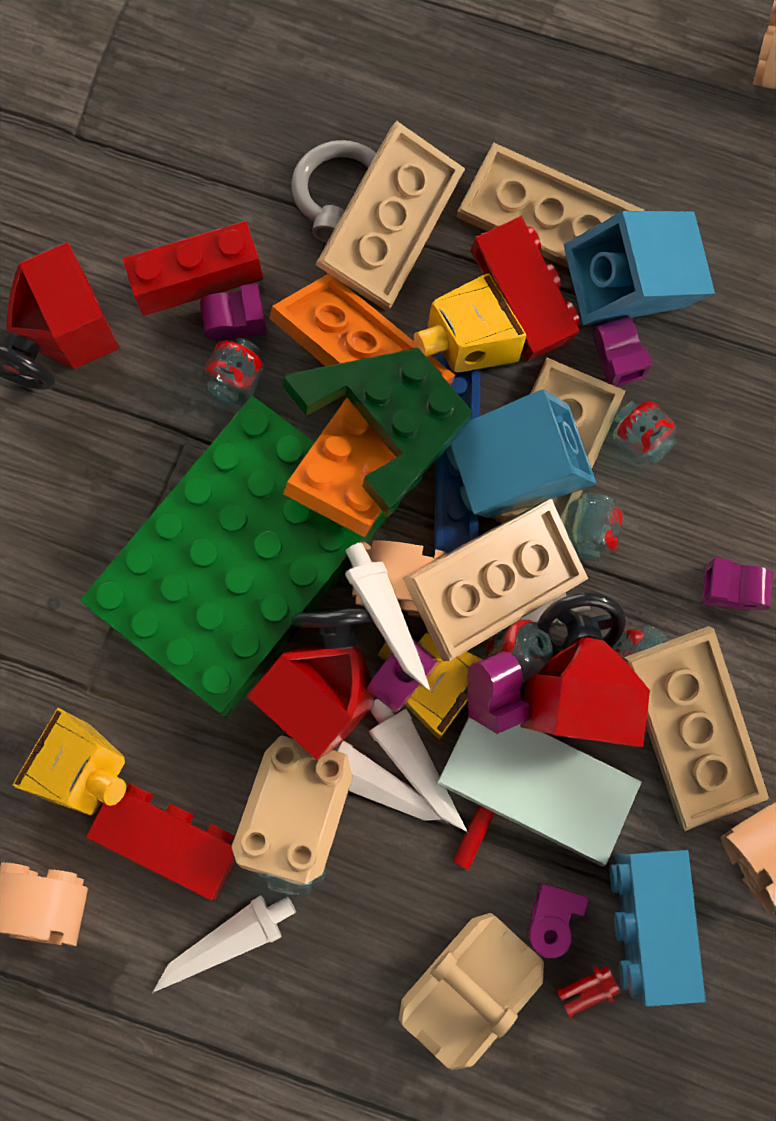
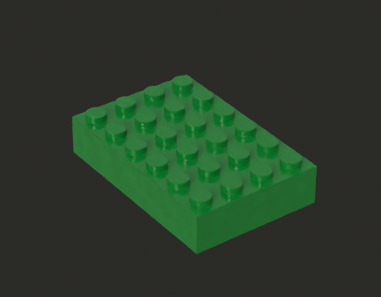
(226, 563)

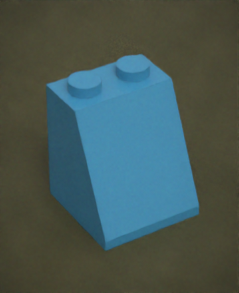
(638, 265)
(520, 456)

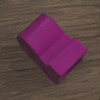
(233, 314)
(621, 352)
(736, 585)
(394, 685)
(496, 693)
(550, 918)

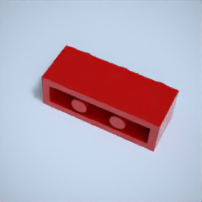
(193, 268)
(528, 285)
(166, 841)

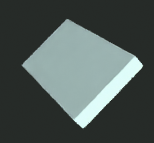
(542, 787)

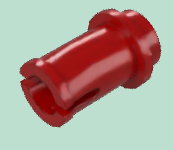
(593, 990)

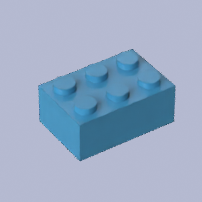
(657, 928)

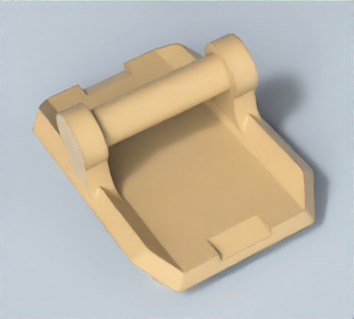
(292, 812)
(472, 992)

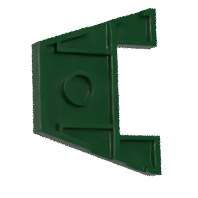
(402, 402)

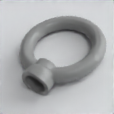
(324, 218)

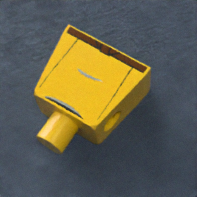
(472, 328)
(447, 689)
(73, 766)

